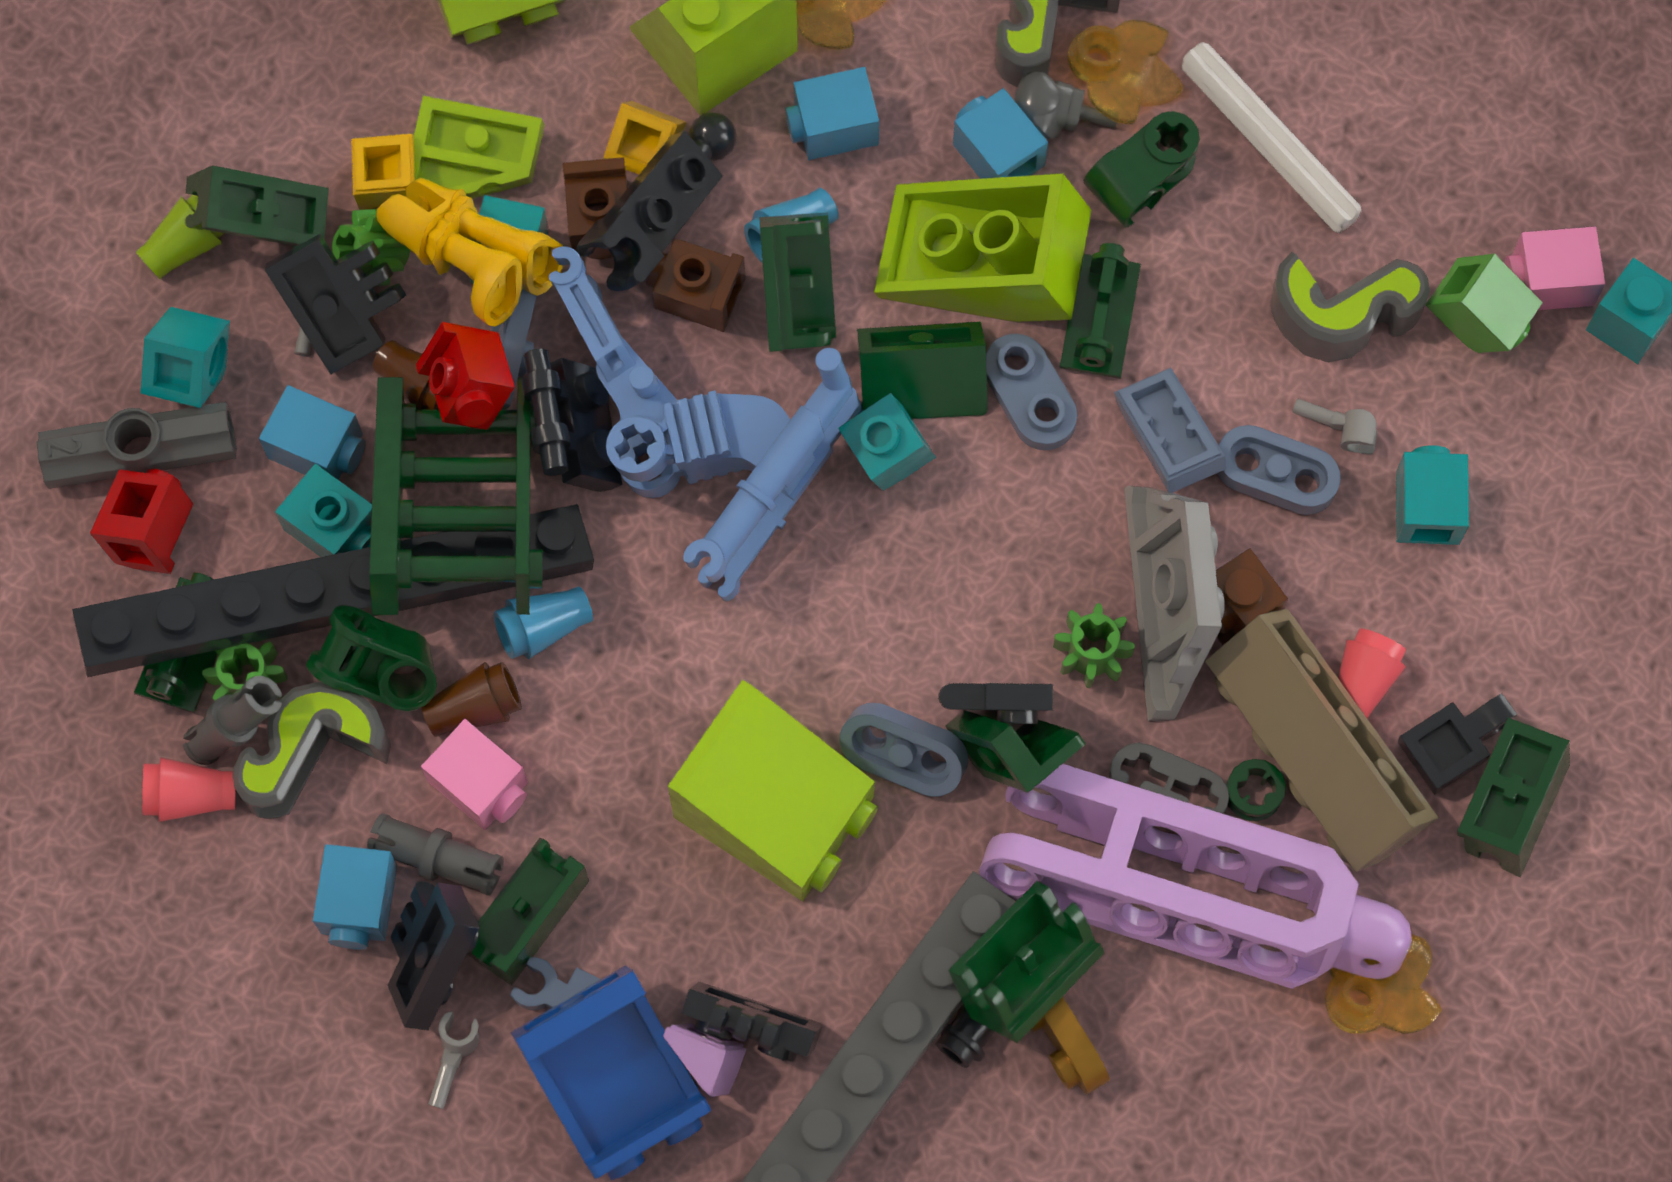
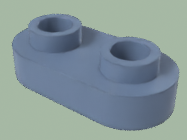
(1029, 389)
(1279, 465)
(904, 752)

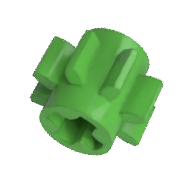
(367, 229)
(1093, 662)
(231, 663)

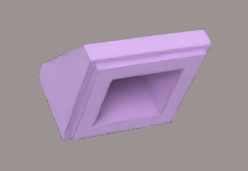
(708, 1058)

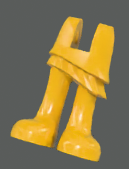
(440, 230)

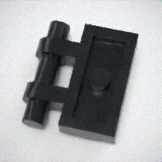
(570, 421)

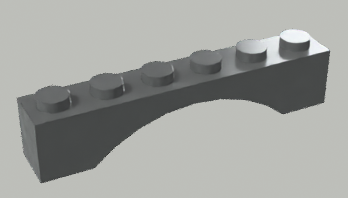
(882, 1048)

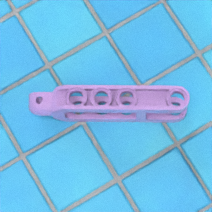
(1123, 818)

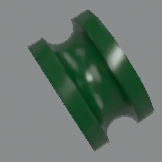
(1271, 800)

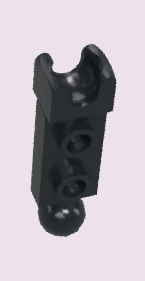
(660, 200)

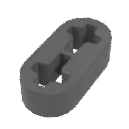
(1171, 770)

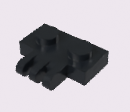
(335, 298)
(1012, 701)
(431, 947)
(738, 1017)

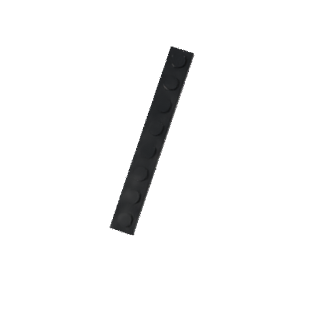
(300, 596)

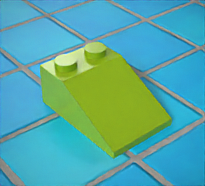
(986, 247)

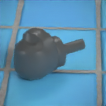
(1055, 105)

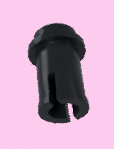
(964, 1039)

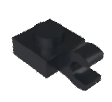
(1451, 744)

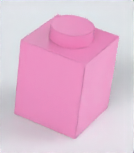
(1560, 266)
(476, 776)

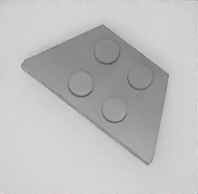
(1174, 592)

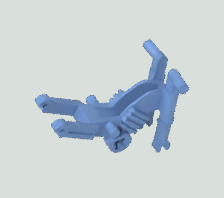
(709, 435)

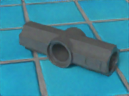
(97, 449)

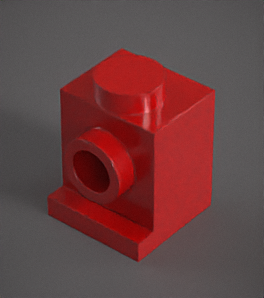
(467, 374)
(142, 519)

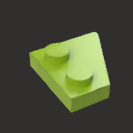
(475, 147)

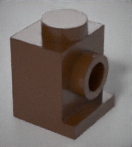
(592, 185)
(702, 301)
(1247, 593)

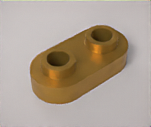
(1075, 1056)

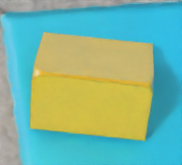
(640, 134)
(381, 168)

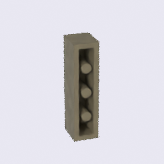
(1320, 740)

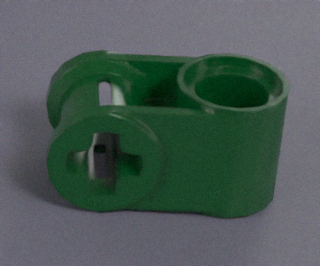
(1141, 173)
(363, 656)

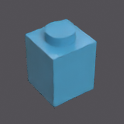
(833, 114)
(998, 138)
(312, 432)
(354, 895)

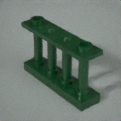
(399, 518)

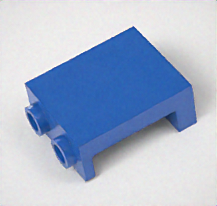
(612, 1074)

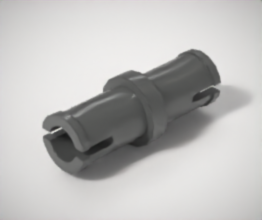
(232, 720)
(436, 854)

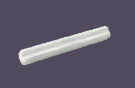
(1271, 137)

